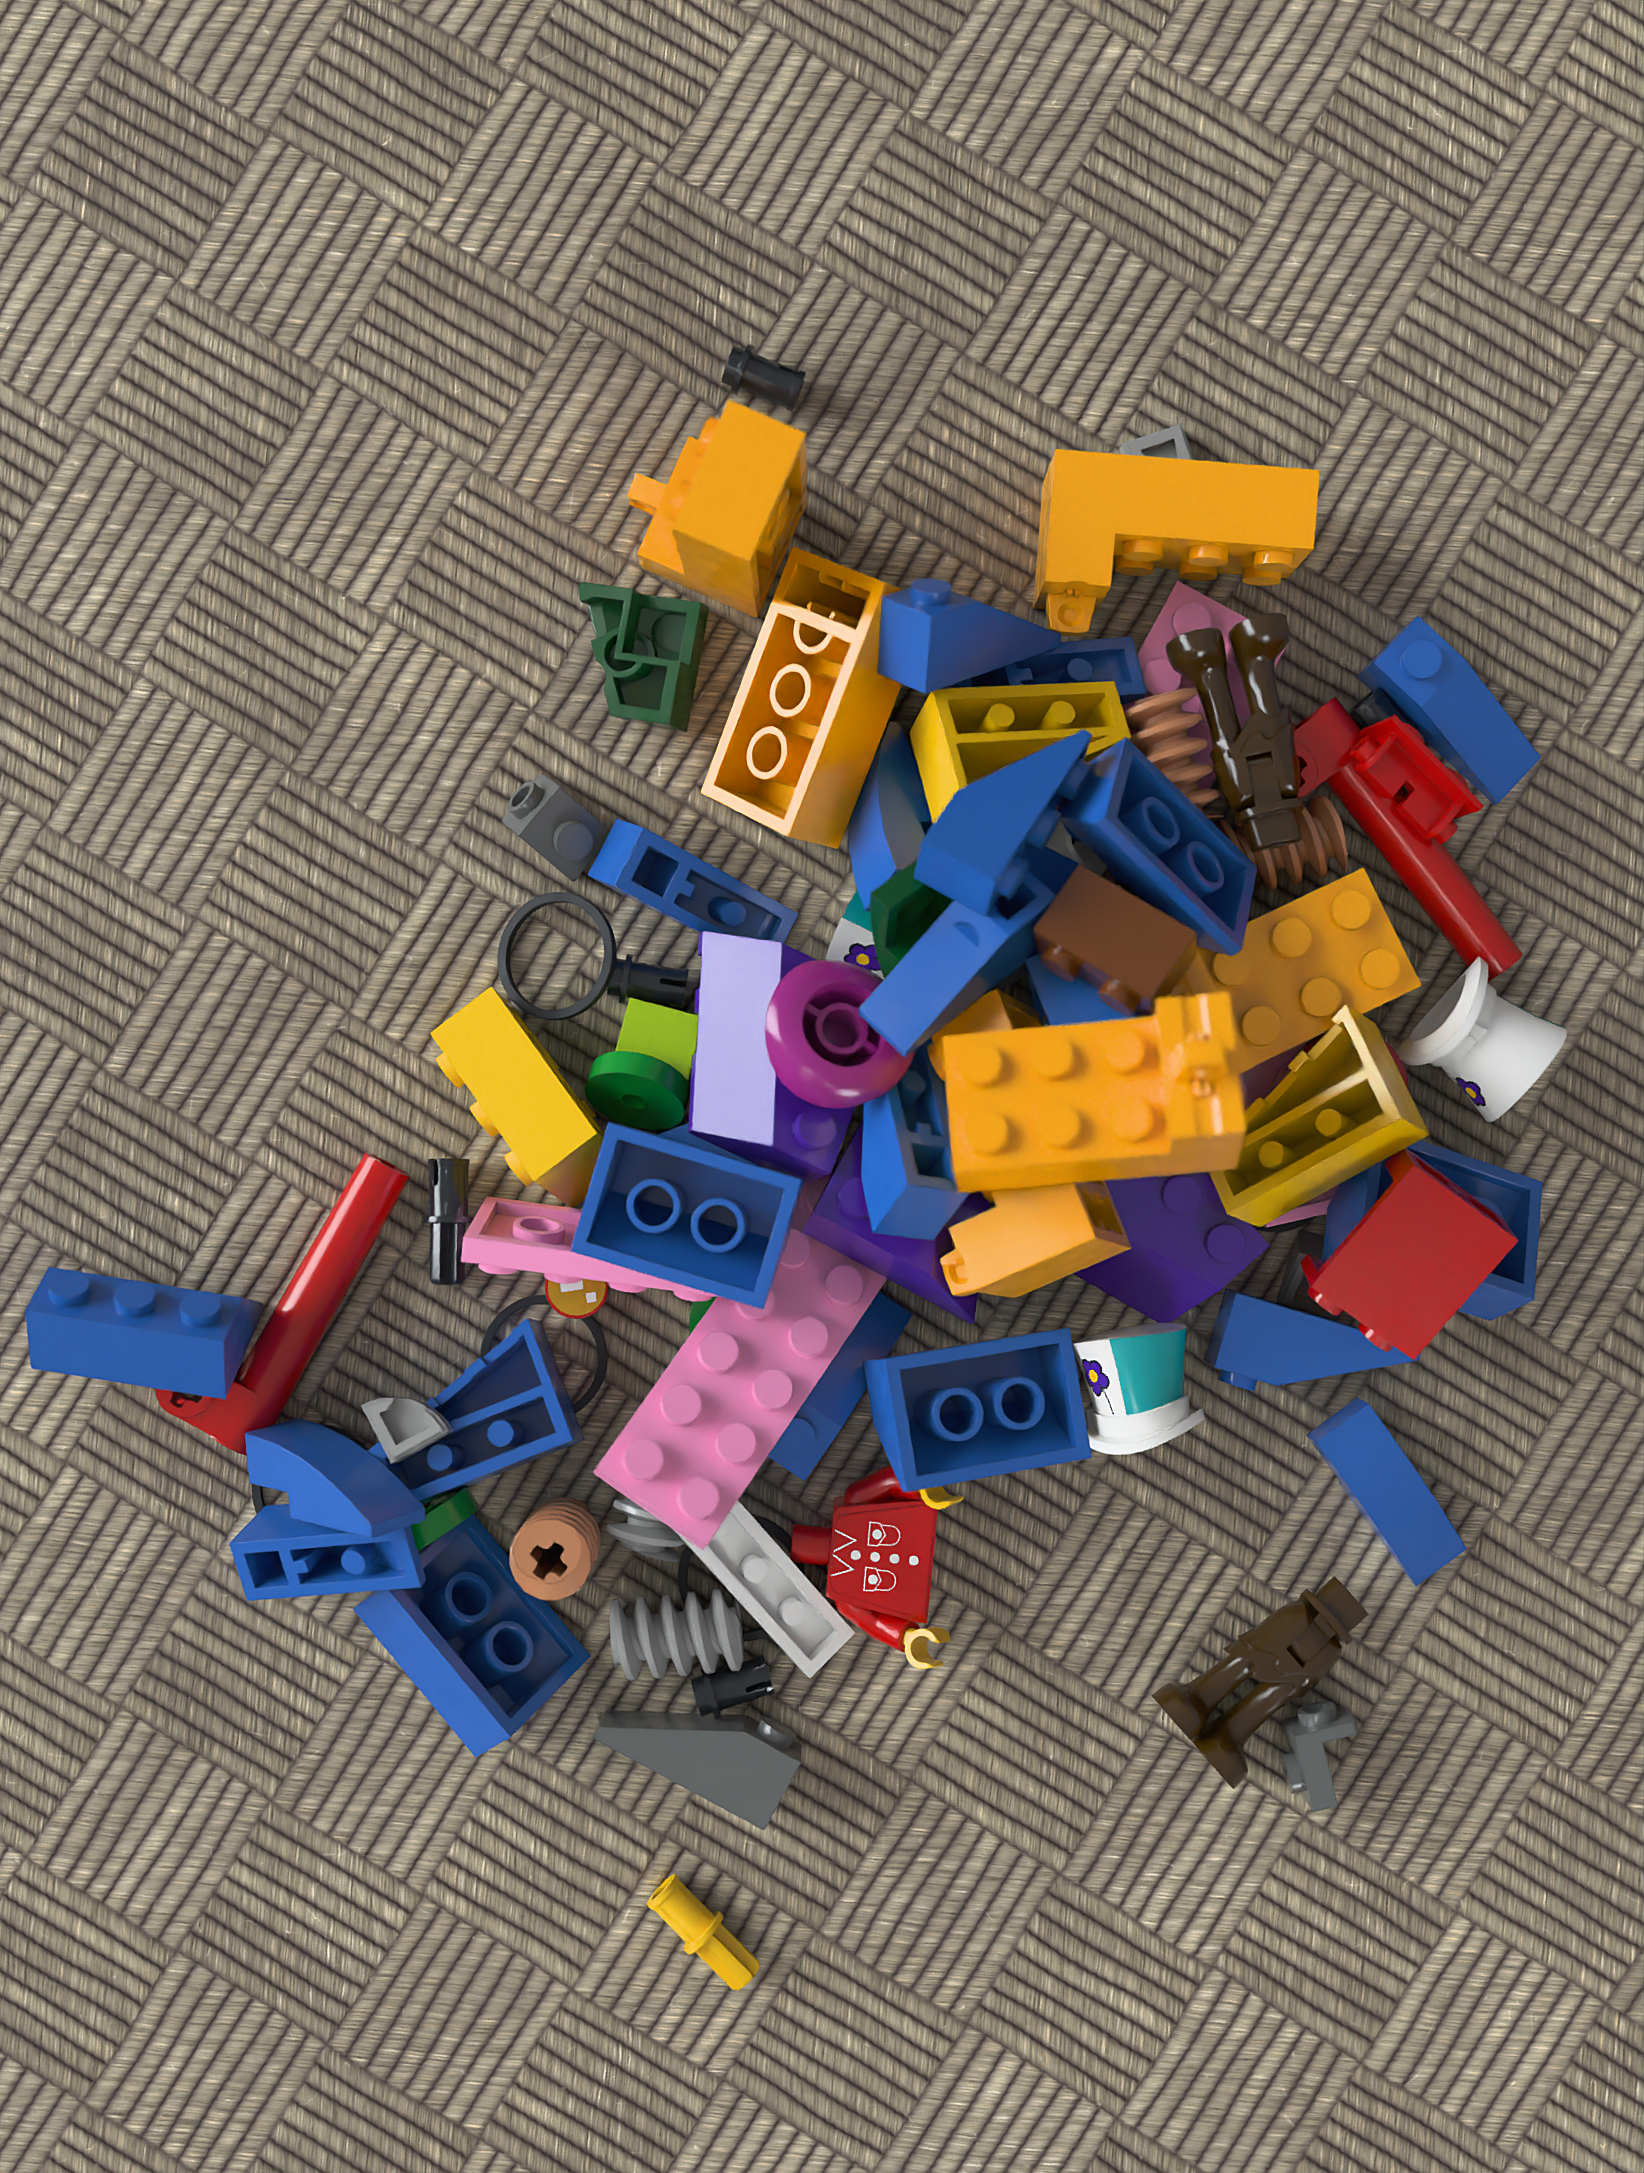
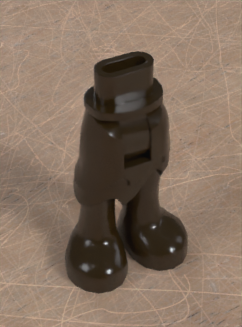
(1256, 764)
(1285, 1653)

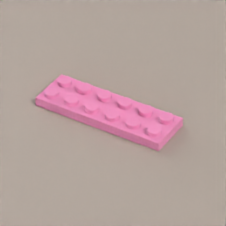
(738, 1386)

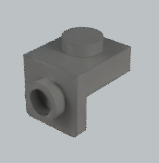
(555, 825)
(1307, 1764)

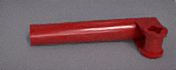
(1422, 865)
(301, 1314)

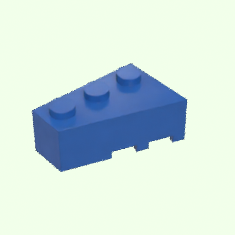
(502, 1416)

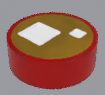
(577, 1299)

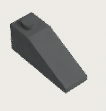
(723, 1760)

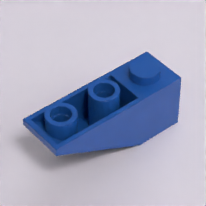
(991, 824)
(956, 965)

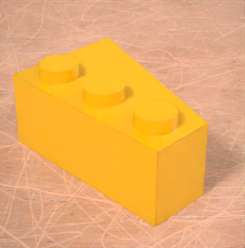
(984, 729)
(521, 1096)
(1321, 1124)

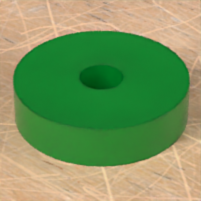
(637, 1090)
(444, 1516)

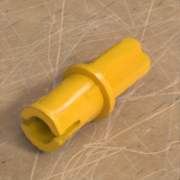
(704, 1933)

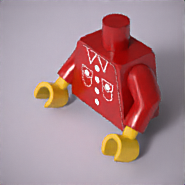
(881, 1560)

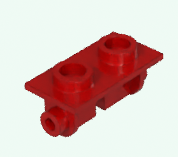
(1397, 756)

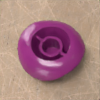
(823, 1043)

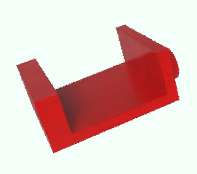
(1411, 1258)

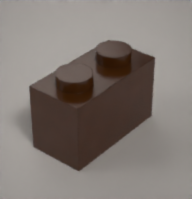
(1114, 943)

